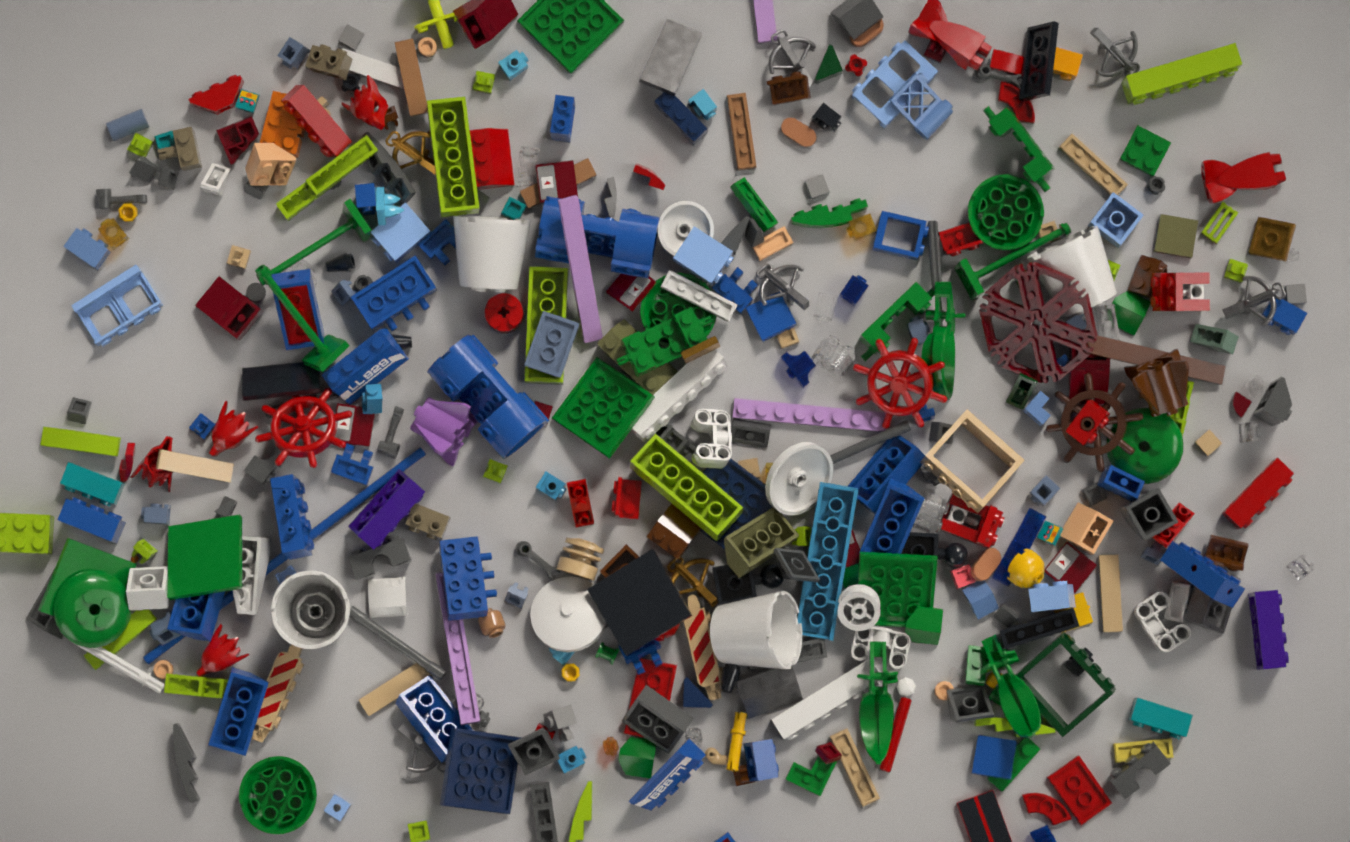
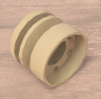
(580, 558)

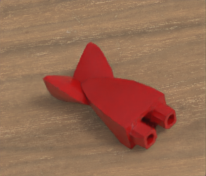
(956, 39)
(1253, 173)

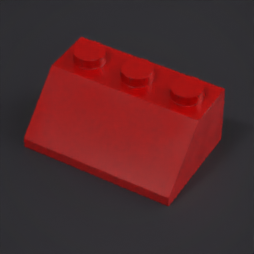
(492, 158)

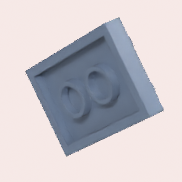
(551, 344)

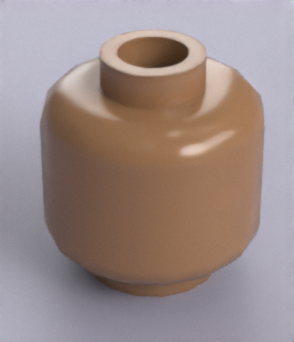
(492, 624)

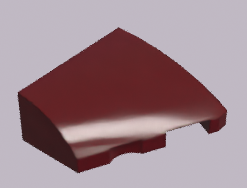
(237, 137)

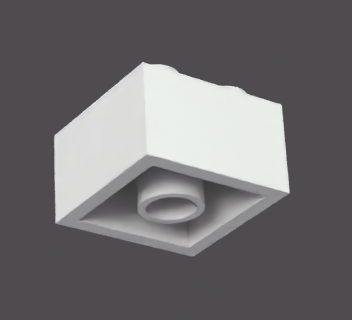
(147, 588)

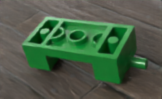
(1002, 125)
(915, 299)
(681, 332)

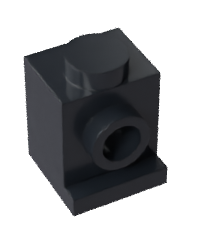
(827, 118)
(1074, 667)

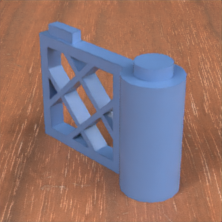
(932, 116)

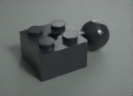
(954, 554)
(769, 577)

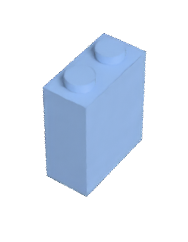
(400, 234)
(703, 256)

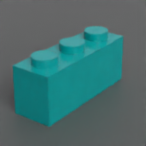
(91, 484)
(1160, 718)

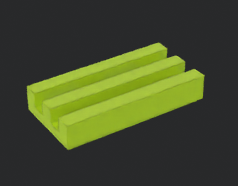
(1228, 210)

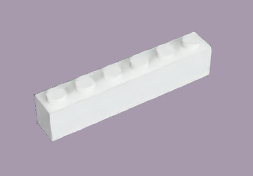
(678, 392)
(822, 701)

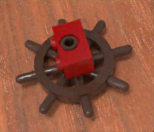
(1093, 420)

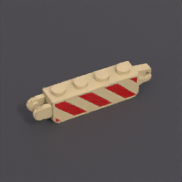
(701, 649)
(280, 683)

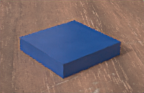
(772, 318)
(994, 757)

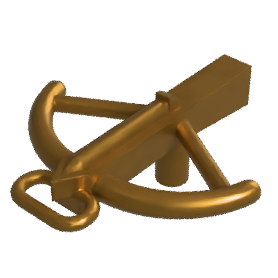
(418, 157)
(681, 569)

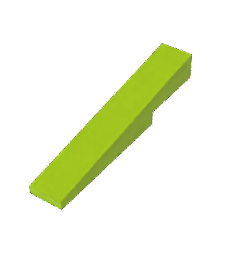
(326, 178)

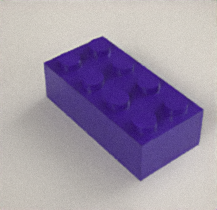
(386, 509)
(1267, 629)

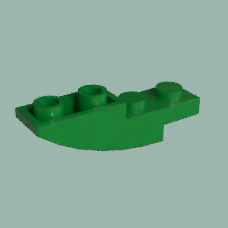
(822, 218)

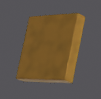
(1272, 239)
(700, 349)

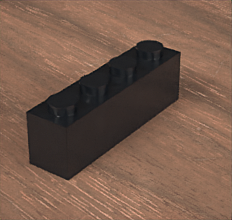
(1038, 628)

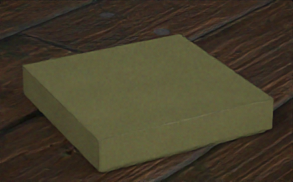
(1176, 236)

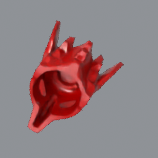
(365, 102)
(229, 431)
(149, 463)
(220, 654)

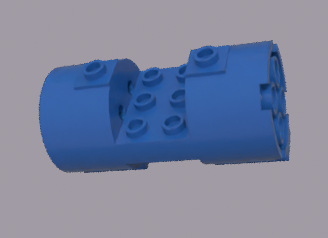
(626, 241)
(470, 375)

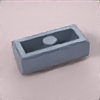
(127, 124)

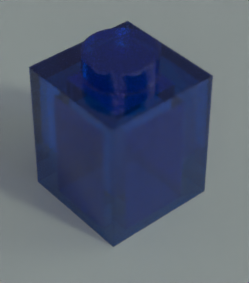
(854, 289)

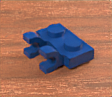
(437, 240)
(731, 291)
(352, 469)
(650, 648)

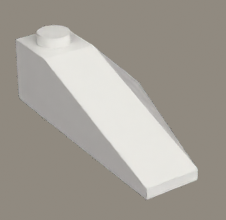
(254, 567)

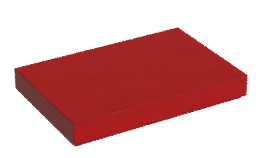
(1079, 790)

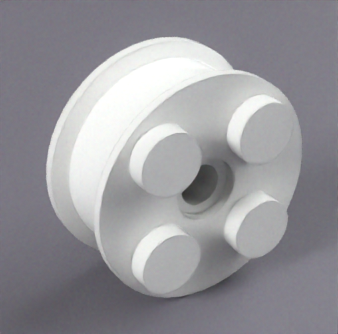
(858, 607)

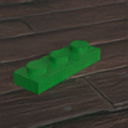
(754, 204)
(1024, 753)

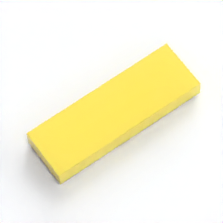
(1124, 750)

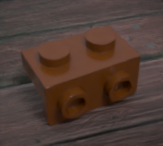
(789, 88)
(1142, 276)
(1227, 552)

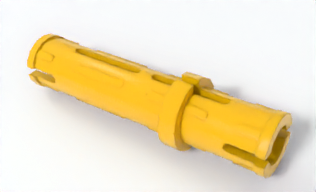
(736, 741)

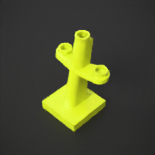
(439, 20)

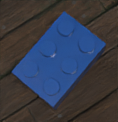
(92, 519)

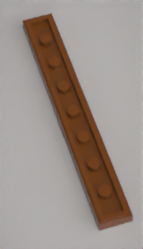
(1138, 355)

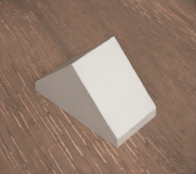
(215, 179)

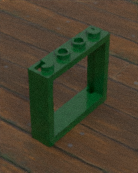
(1092, 669)

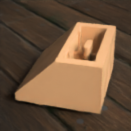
(269, 165)
(1086, 528)

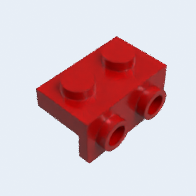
(958, 238)

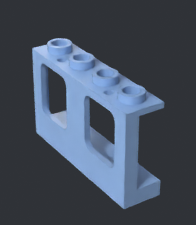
(894, 82)
(112, 295)

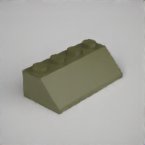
(612, 347)
(756, 540)

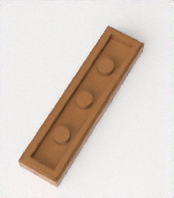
(411, 77)
(741, 131)
(583, 172)

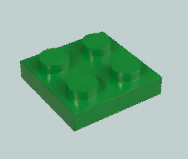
(1145, 150)

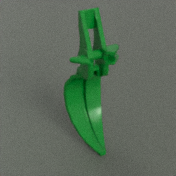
(941, 342)
(1014, 695)
(877, 706)

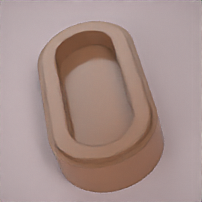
(868, 35)
(798, 132)
(986, 564)

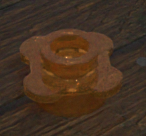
(610, 746)

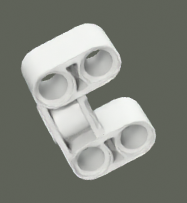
(720, 438)
(1153, 626)
(882, 634)

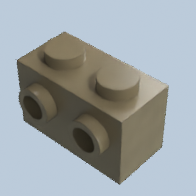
(329, 62)
(428, 521)

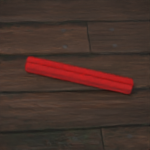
(898, 726)

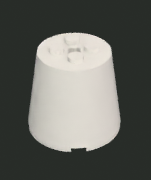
(490, 251)
(1083, 258)
(294, 611)
(758, 631)

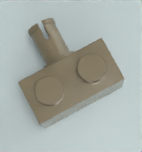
(184, 149)

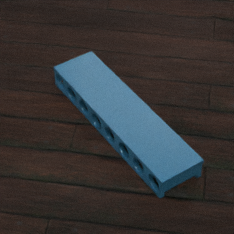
(828, 558)

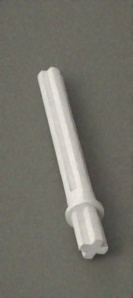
(125, 667)

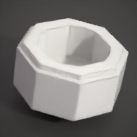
(906, 686)

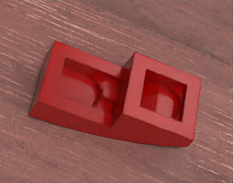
(1006, 62)

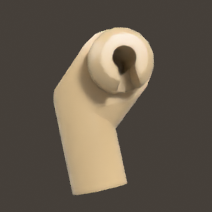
(715, 757)

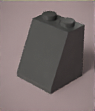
(1149, 514)

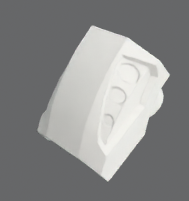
(387, 597)

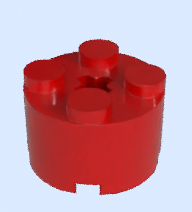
(511, 321)

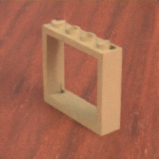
(991, 441)

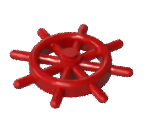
(900, 383)
(303, 427)

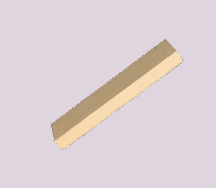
(1092, 165)
(194, 466)
(1110, 593)
(391, 689)
(855, 767)

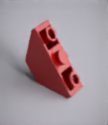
(219, 96)
(580, 503)
(1170, 534)

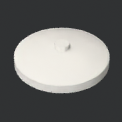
(796, 477)
(566, 615)

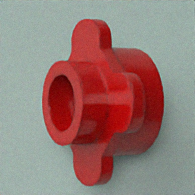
(856, 60)

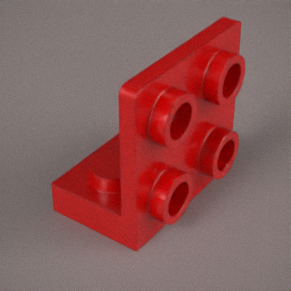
(628, 498)

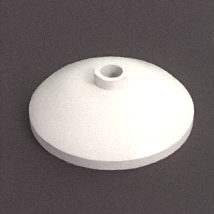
(678, 215)

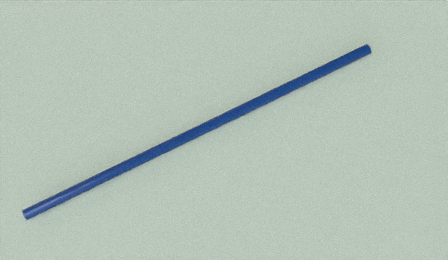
(314, 533)

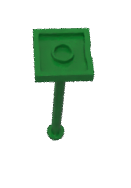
(354, 221)
(970, 278)
(323, 353)

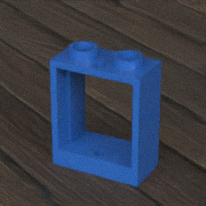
(562, 118)
(923, 231)

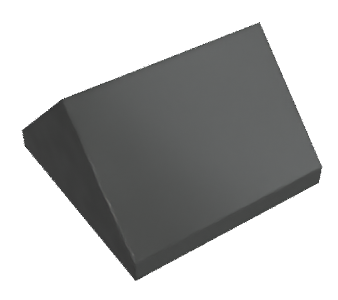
(857, 16)
(969, 703)
(534, 751)

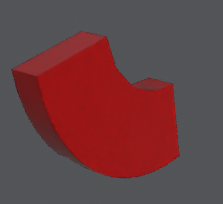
(1022, 109)
(1047, 806)

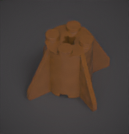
(1161, 383)

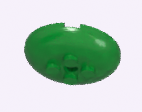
(1011, 194)
(659, 306)
(1164, 451)
(73, 605)
(258, 799)

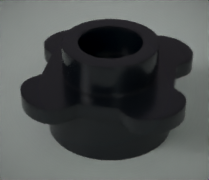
(355, 79)

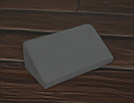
(750, 432)

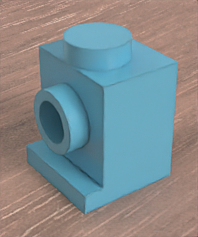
(510, 70)
(703, 105)

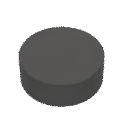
(256, 292)

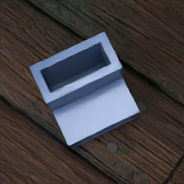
(1035, 410)
(980, 599)

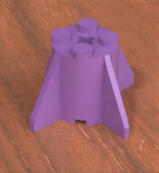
(444, 426)

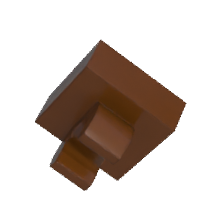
(391, 115)
(741, 776)

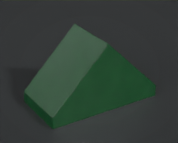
(829, 67)
(1021, 391)

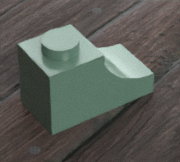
(1214, 338)

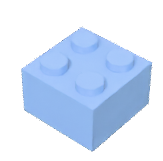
(1116, 220)
(1052, 597)

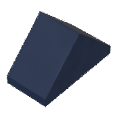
(694, 697)

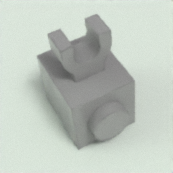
(561, 720)

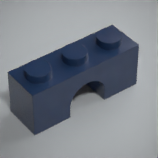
(685, 120)

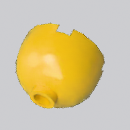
(1026, 569)

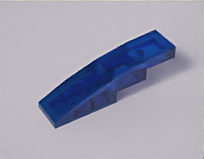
(1021, 540)

